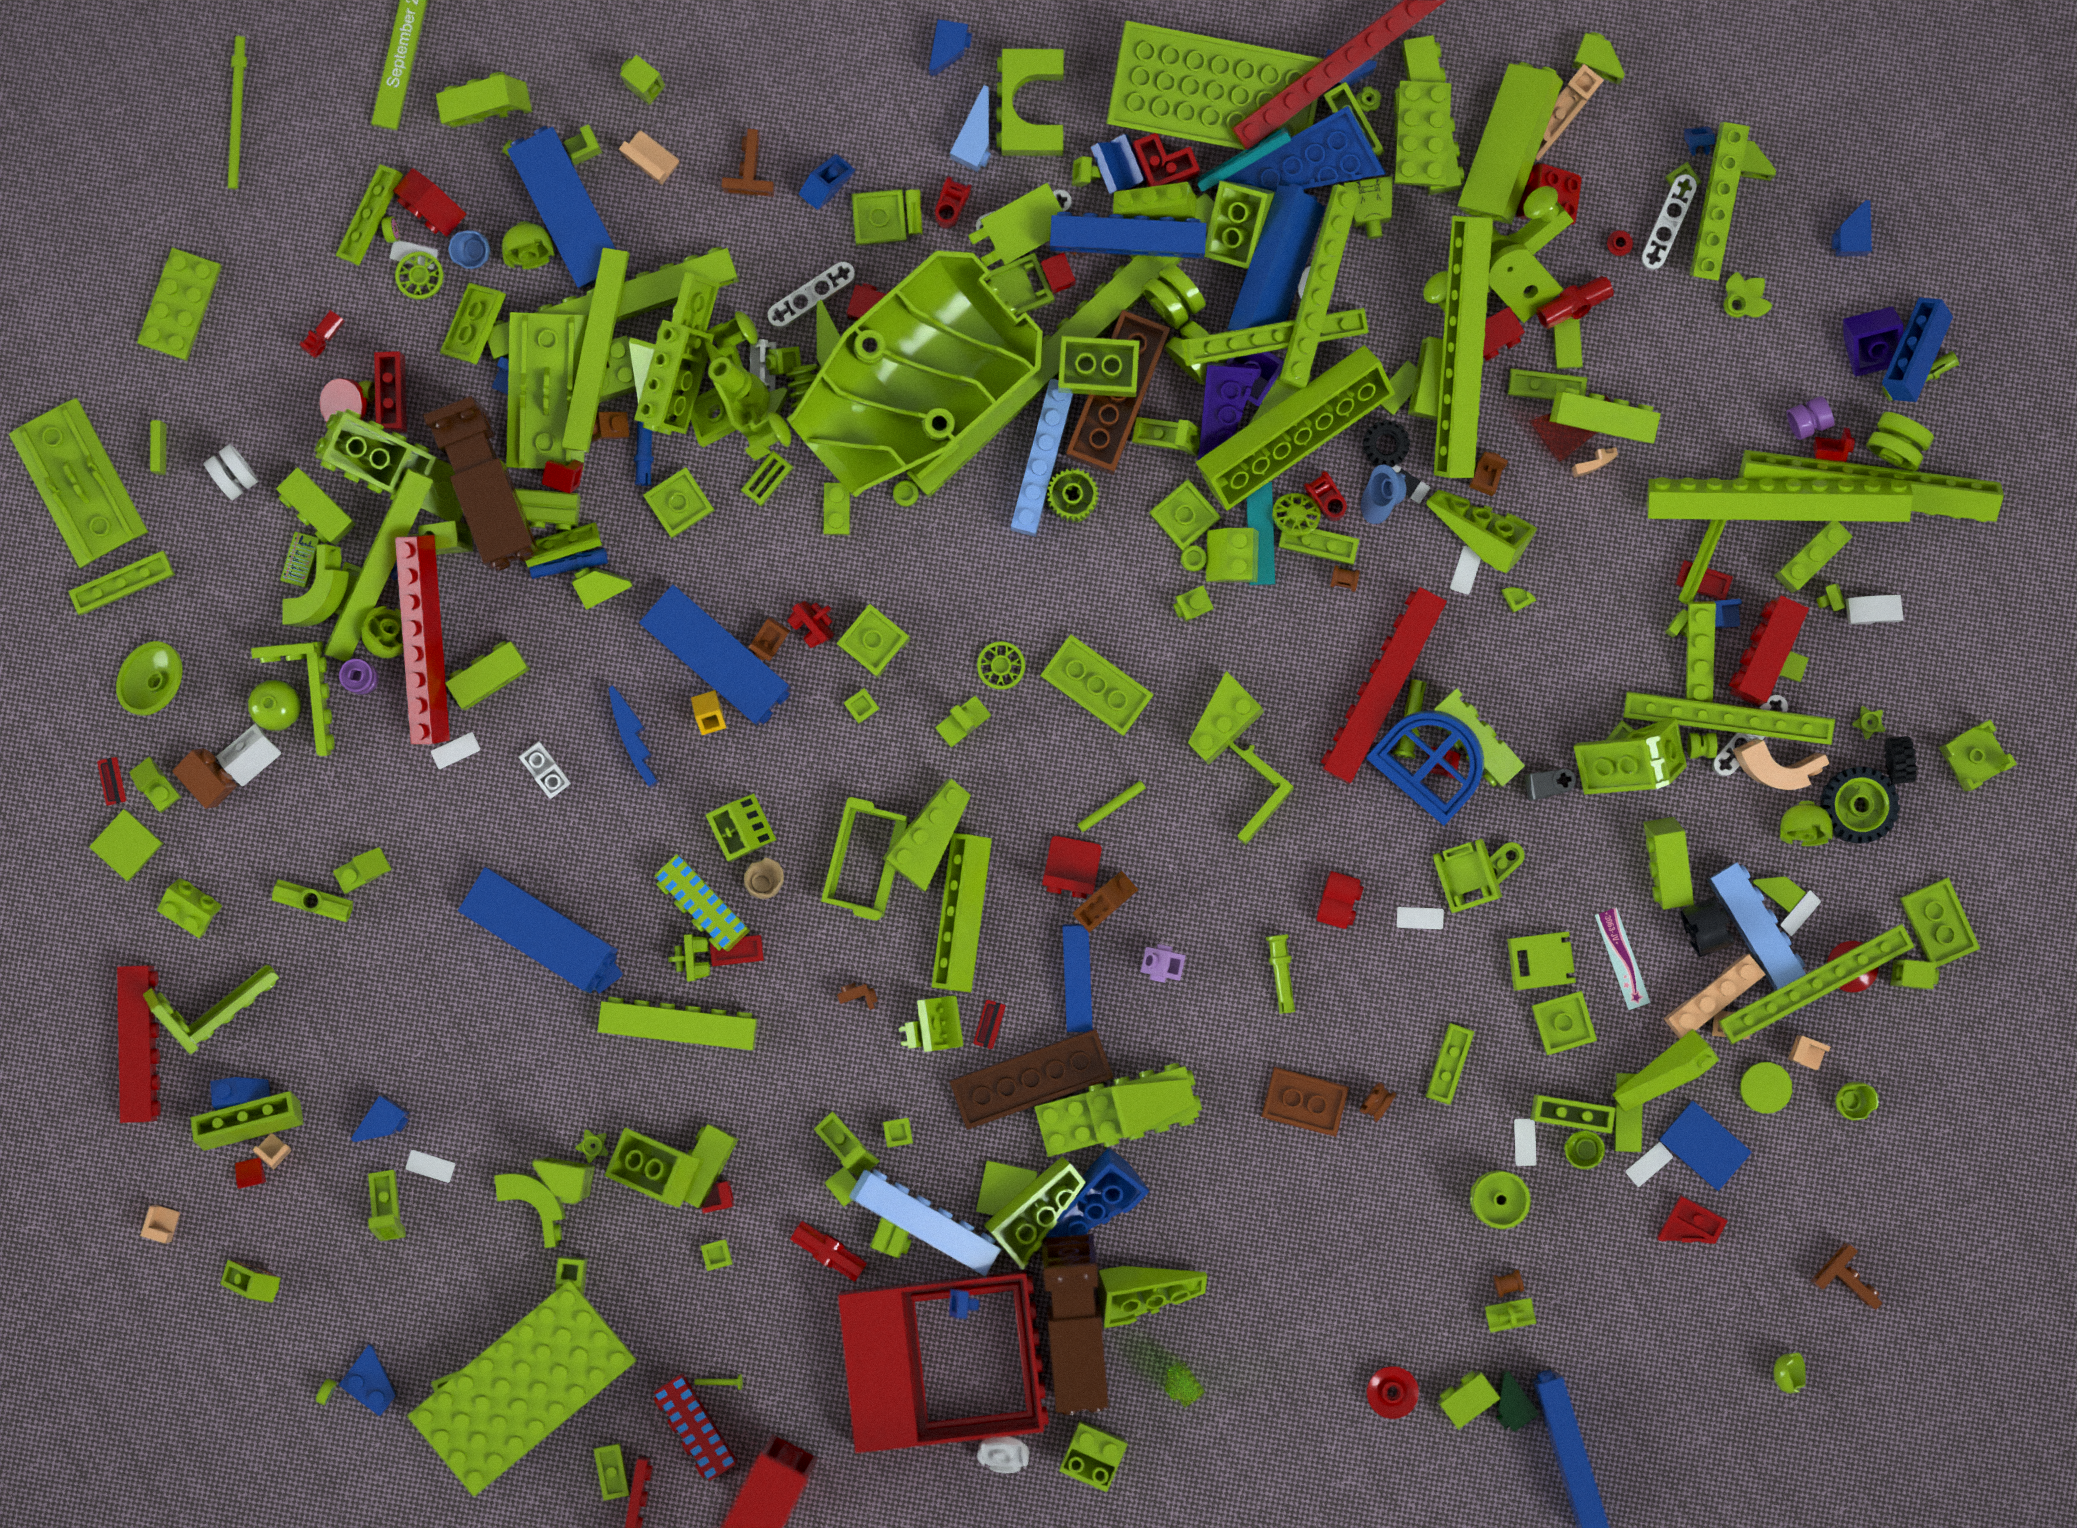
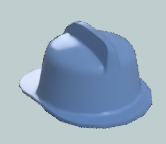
(1382, 493)

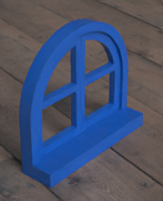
(1411, 783)

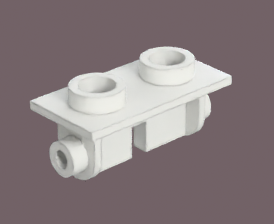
(757, 362)

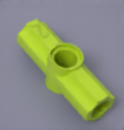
(297, 895)

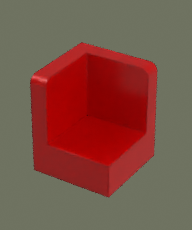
(1058, 273)
(563, 477)
(719, 1198)

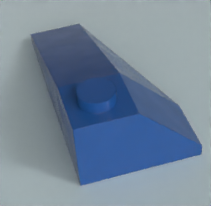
(1108, 1190)

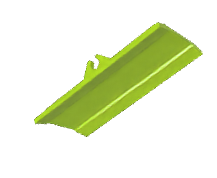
(541, 386)
(78, 482)

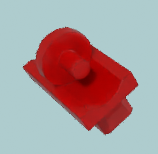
(815, 619)

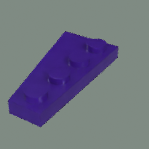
(1224, 400)

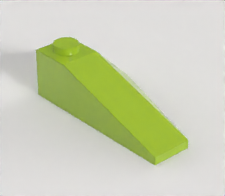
(1490, 535)
(1673, 1068)
(1137, 1290)

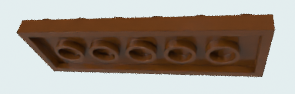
(1031, 1078)

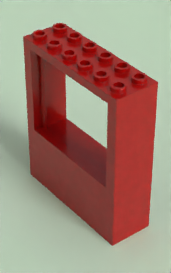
(888, 1371)
(772, 1486)

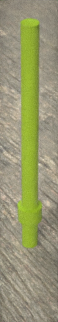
(239, 63)

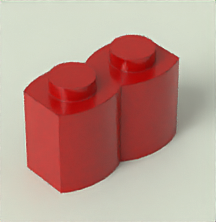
(1338, 900)

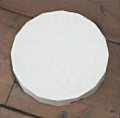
(1003, 1454)

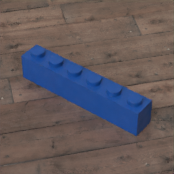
(1128, 236)

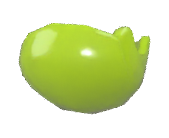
(1856, 1100)
(1584, 1150)
(1790, 1372)

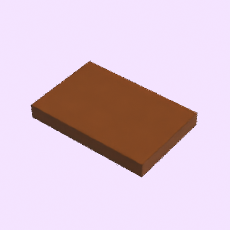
(1304, 1101)

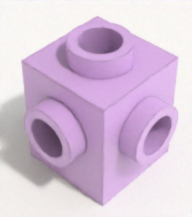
(1162, 963)

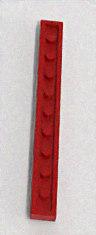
(1332, 69)

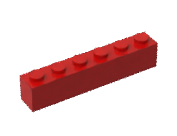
(137, 1045)

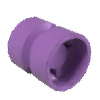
(1806, 419)
(358, 676)

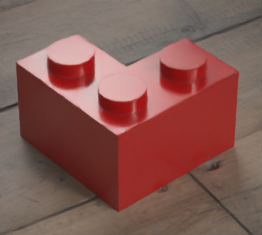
(1163, 168)
(429, 201)

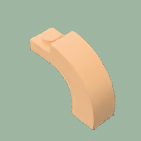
(1761, 767)

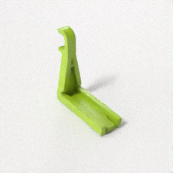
(1273, 802)

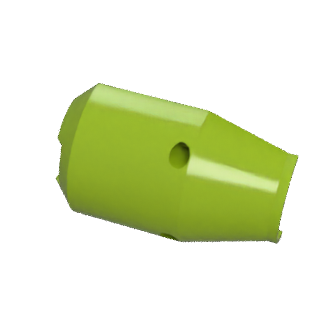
(939, 353)

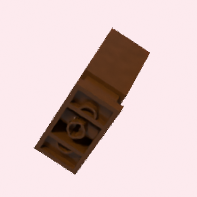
(482, 484)
(1075, 1324)

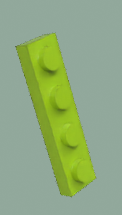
(369, 215)
(121, 583)
(1700, 650)

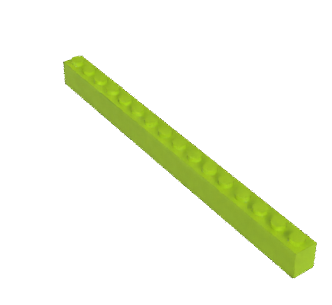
(1090, 321)

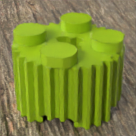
(1086, 491)

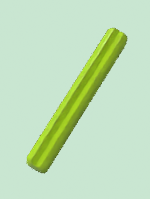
(1701, 561)

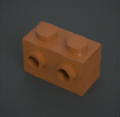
(204, 778)

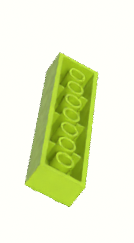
(1295, 427)

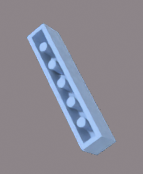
(1041, 460)
(1757, 925)
(924, 1222)

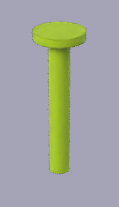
(739, 1382)

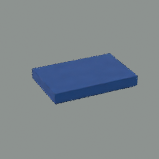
(1705, 1145)

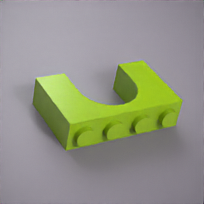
(1017, 69)

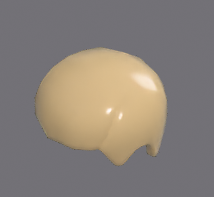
(764, 878)

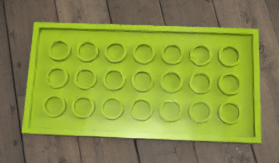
(1199, 84)
(522, 1388)

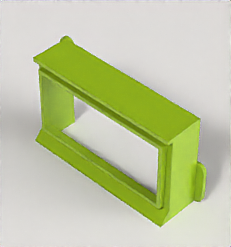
(878, 911)

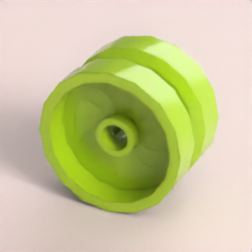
(1173, 296)
(1175, 351)
(1900, 441)
(1488, 1188)

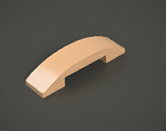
(1568, 105)

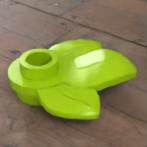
(1749, 296)

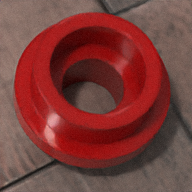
(1614, 249)

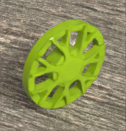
(419, 275)
(1296, 514)
(1001, 665)

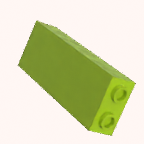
(1510, 142)

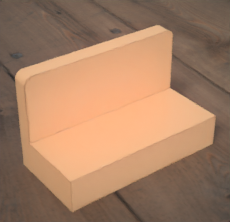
(649, 157)

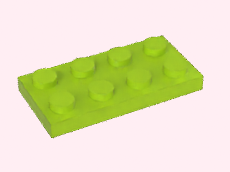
(1422, 133)
(179, 304)
(1097, 685)

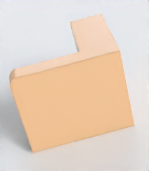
(1808, 1052)
(272, 1151)
(160, 1224)

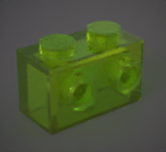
(1183, 1384)

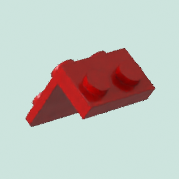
(1565, 182)
(1071, 866)

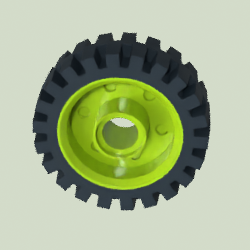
(1879, 801)

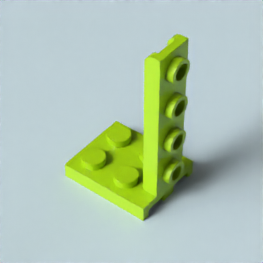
(318, 688)
(219, 1014)

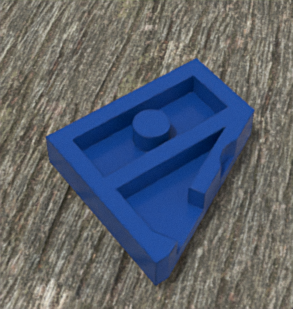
(369, 1382)

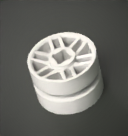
(230, 472)

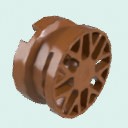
(1377, 1101)

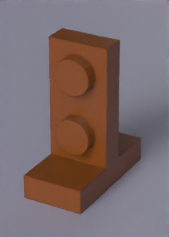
(747, 170)
(1105, 901)
(1848, 1276)

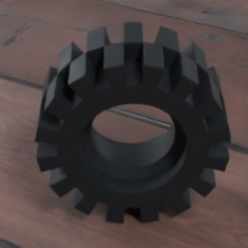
(1386, 428)
(1900, 760)

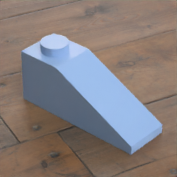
(973, 141)

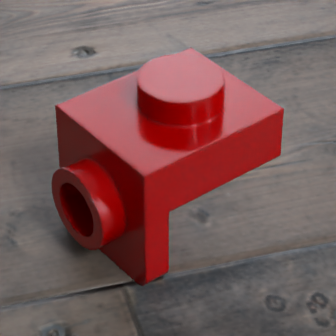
(1834, 449)

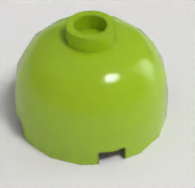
(527, 246)
(383, 632)
(274, 705)
(1806, 823)

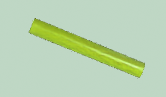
(1111, 806)

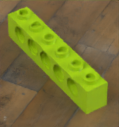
(1719, 200)

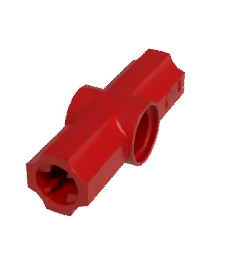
(1575, 302)
(828, 1251)

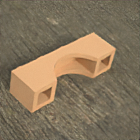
(1715, 996)

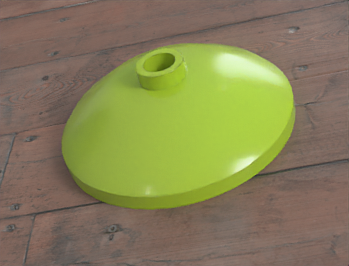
(149, 678)

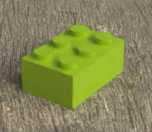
(1098, 366)
(652, 1167)

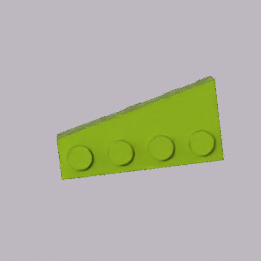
(927, 836)

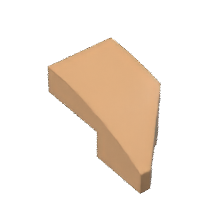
(1602, 458)

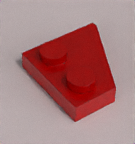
(1692, 1223)

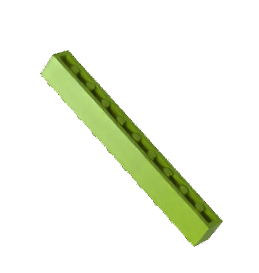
(638, 295)
(1463, 346)
(1931, 492)
(1779, 500)

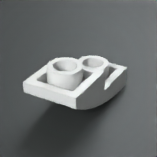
(1874, 609)
(544, 769)

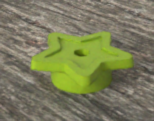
(1867, 729)
(585, 1145)

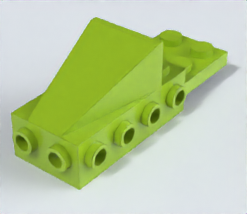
(662, 368)
(383, 459)
(1119, 1110)

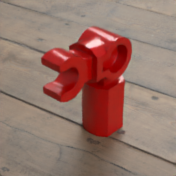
(316, 342)

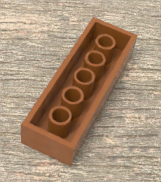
(1109, 419)

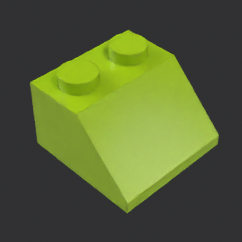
(1232, 555)

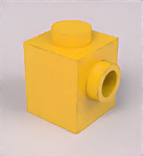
(708, 712)

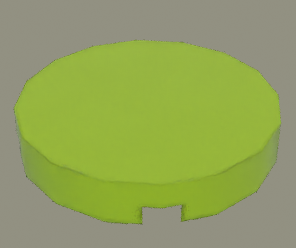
(1765, 1087)

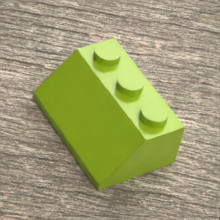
(1237, 222)
(565, 1178)

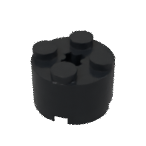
(1706, 927)

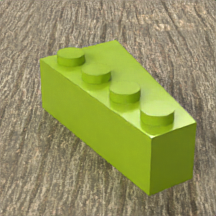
(1499, 759)
(1034, 1211)

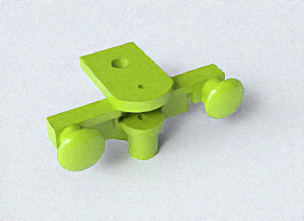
(1513, 259)
(737, 393)

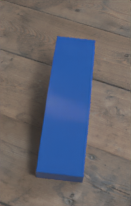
(629, 728)
(1077, 978)

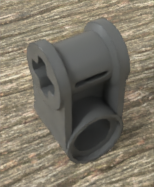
(1544, 783)

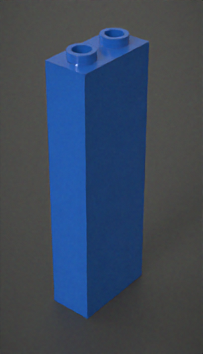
(562, 203)
(1278, 259)
(715, 655)
(538, 930)
(1569, 1450)

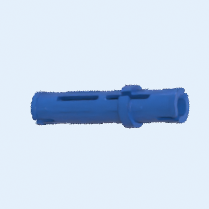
(643, 455)
(568, 563)

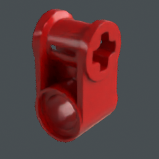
(952, 198)
(1325, 495)

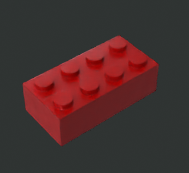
(1768, 650)

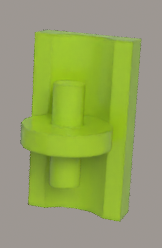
(693, 969)
(1510, 1314)

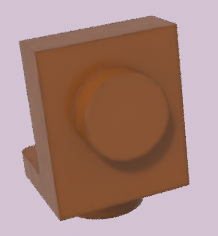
(610, 426)
(1488, 473)
(769, 639)
(853, 992)

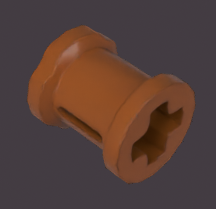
(1345, 578)
(1508, 1283)

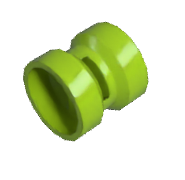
(1702, 745)

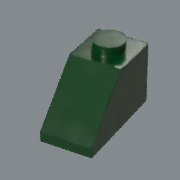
(1513, 1406)

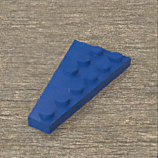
(1316, 157)

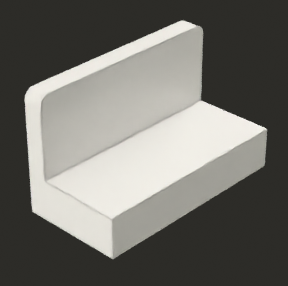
(248, 755)

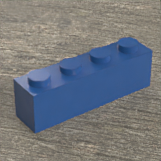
(1917, 349)

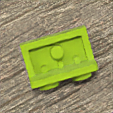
(188, 907)
(940, 1023)

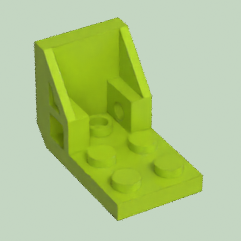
(1641, 761)

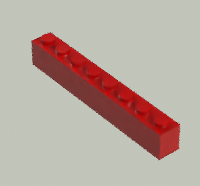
(422, 639)
(1384, 685)

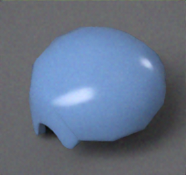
(469, 249)

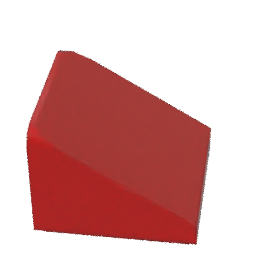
(1451, 757)
(249, 1173)

